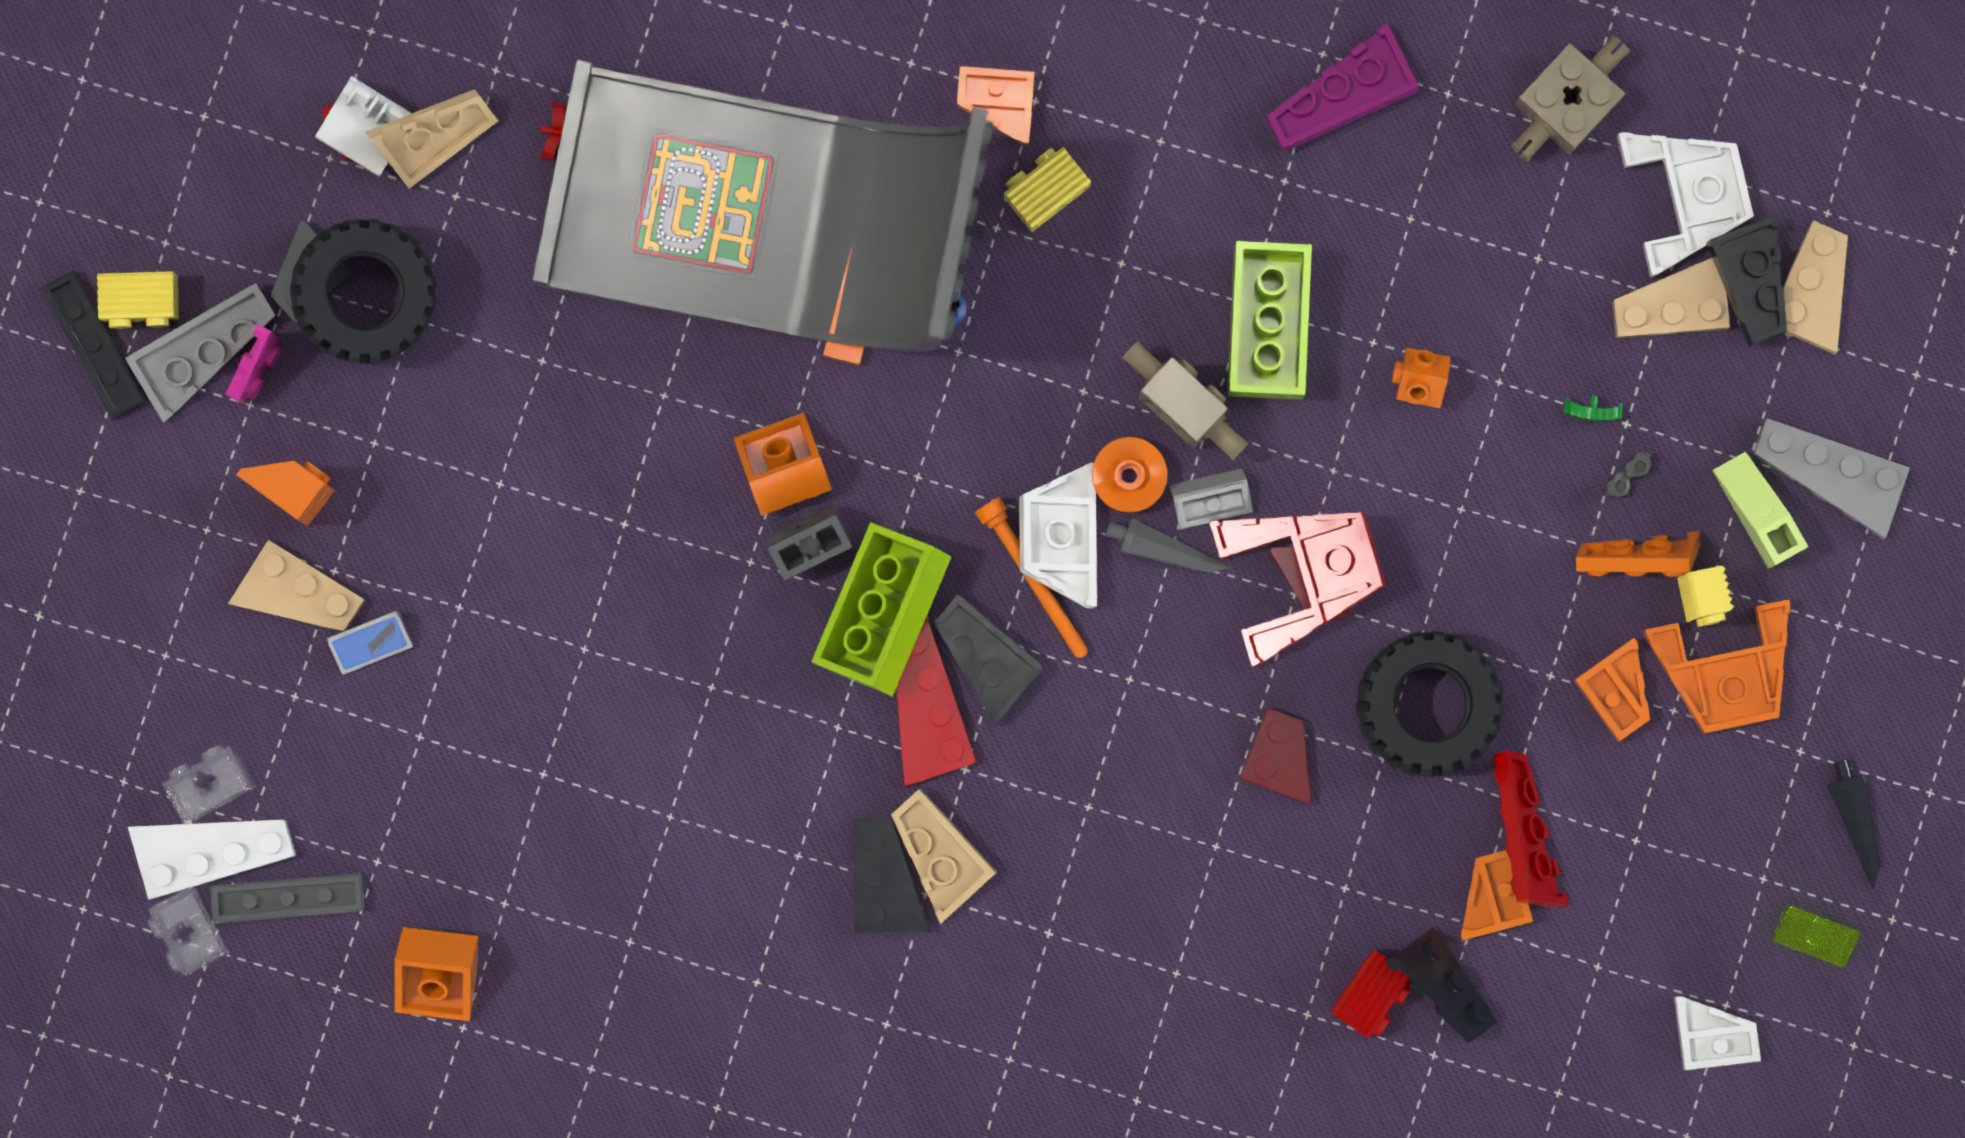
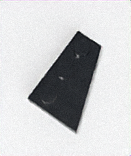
(1751, 276)
(987, 656)
(882, 882)
(1441, 978)

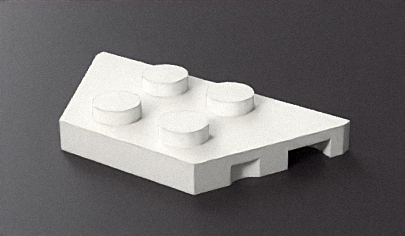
(1061, 536)

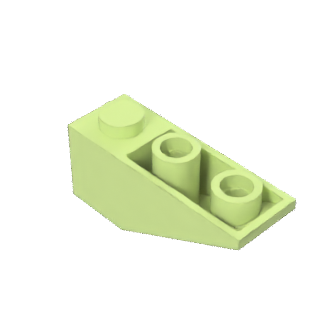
(1760, 510)

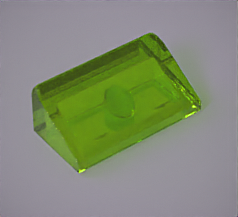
(1815, 936)

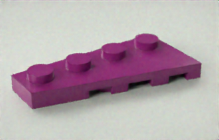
(1356, 86)

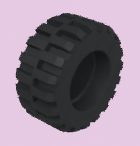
(414, 282)
(1481, 695)

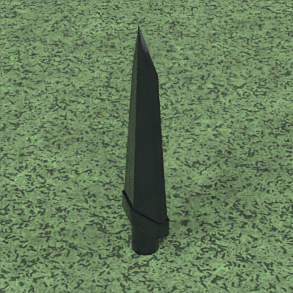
(1854, 807)

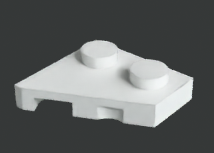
(1713, 1037)

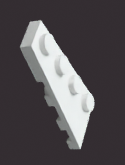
(205, 852)

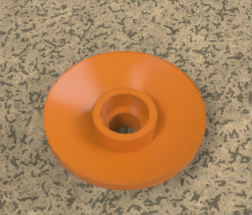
(1134, 455)

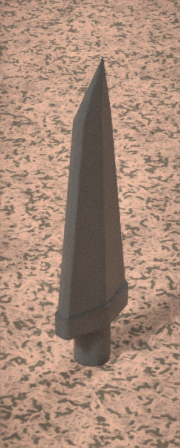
(1152, 544)

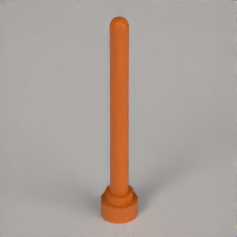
(995, 517)

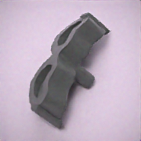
(1634, 468)

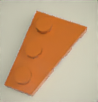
(1654, 555)

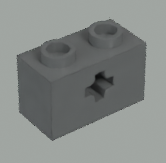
(808, 541)

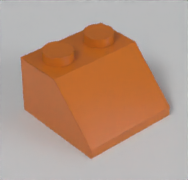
(782, 464)
(291, 486)
(435, 973)

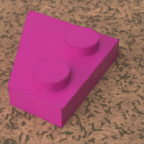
(264, 353)

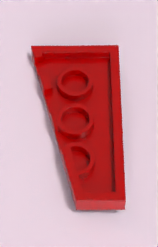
(929, 717)
(1526, 831)

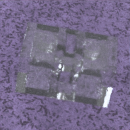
(196, 802)
(187, 910)

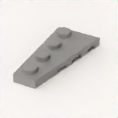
(193, 353)
(1847, 478)

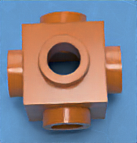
(1421, 377)

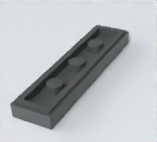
(287, 898)

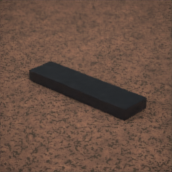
(93, 345)

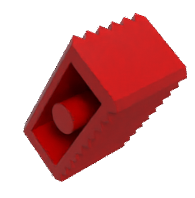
(1371, 995)

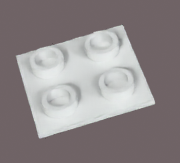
(352, 115)

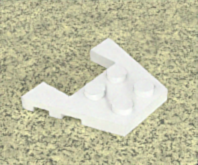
(1704, 188)

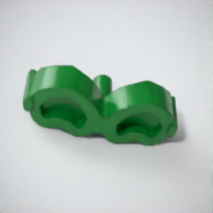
(1592, 412)

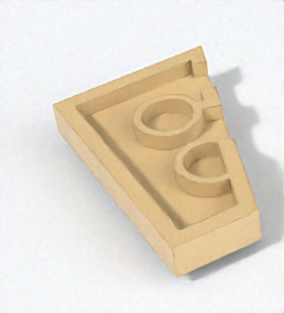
(432, 135)
(1816, 288)
(1674, 305)
(294, 590)
(942, 855)

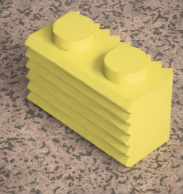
(1046, 188)
(138, 298)
(1705, 596)

